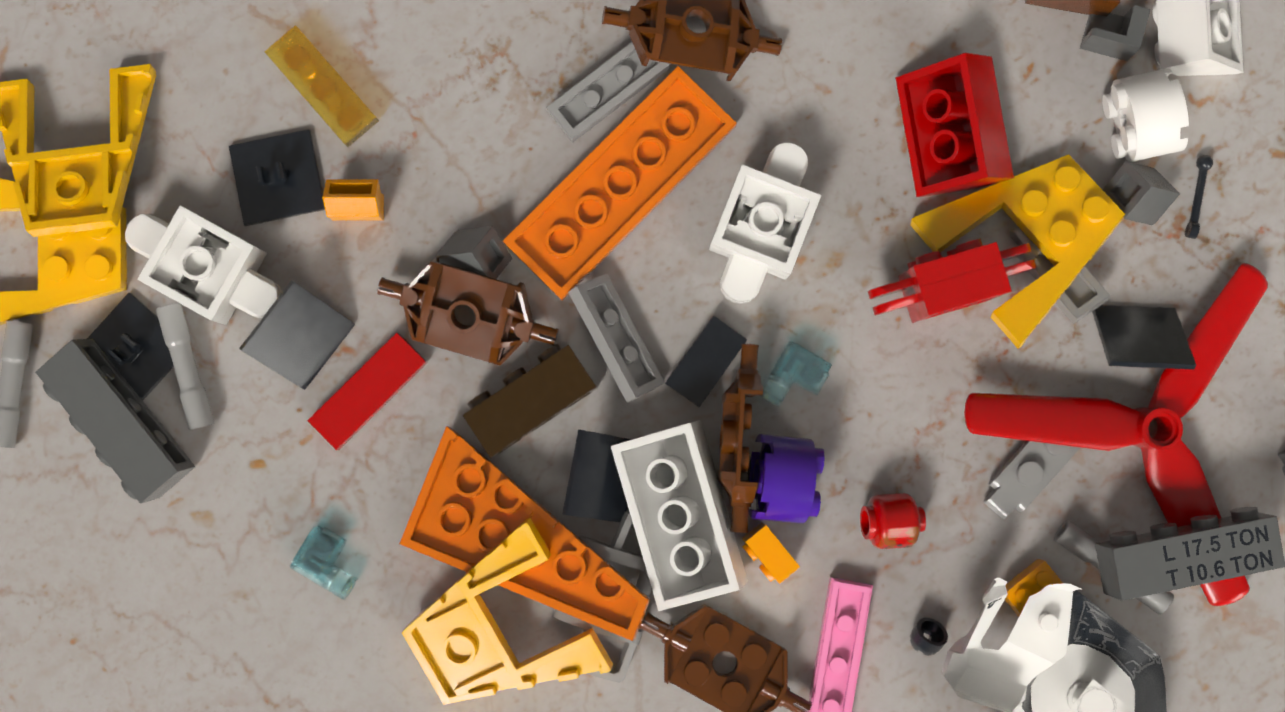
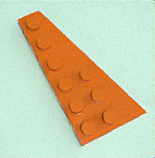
(474, 506)

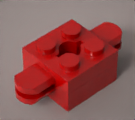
(949, 283)

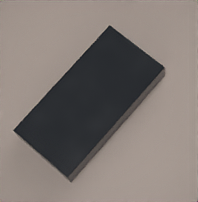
(706, 361)

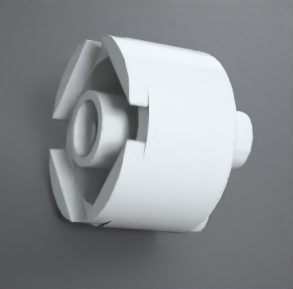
(1146, 115)

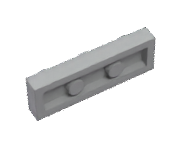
(603, 91)
(616, 337)

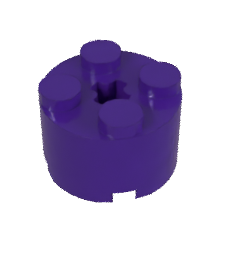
(786, 478)

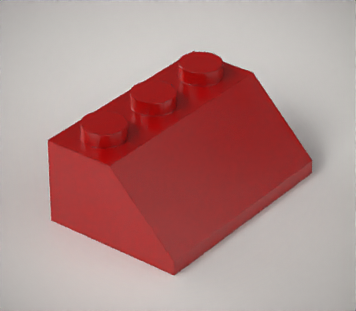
(954, 125)

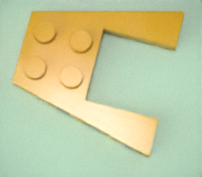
(75, 185)
(1056, 210)
(70, 266)
(464, 646)

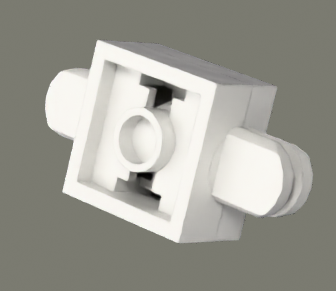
(764, 223)
(201, 265)

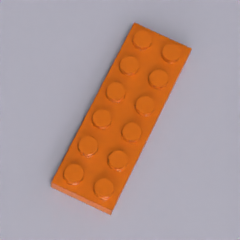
(620, 183)

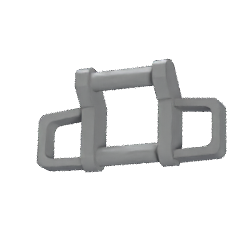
(617, 555)

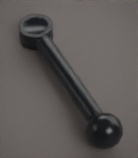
(1204, 164)

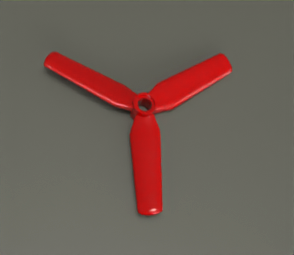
(1107, 425)

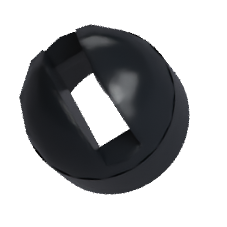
(936, 640)

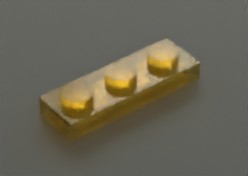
(321, 86)

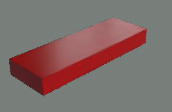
(367, 391)

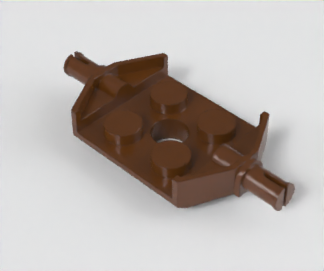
(662, 34)
(499, 307)
(735, 419)
(760, 671)

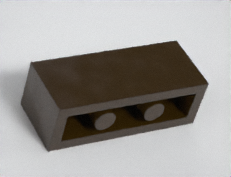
(528, 399)

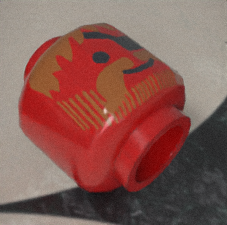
(892, 521)

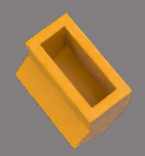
(353, 200)

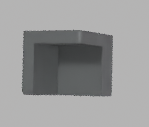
(1116, 34)
(1140, 192)
(476, 251)

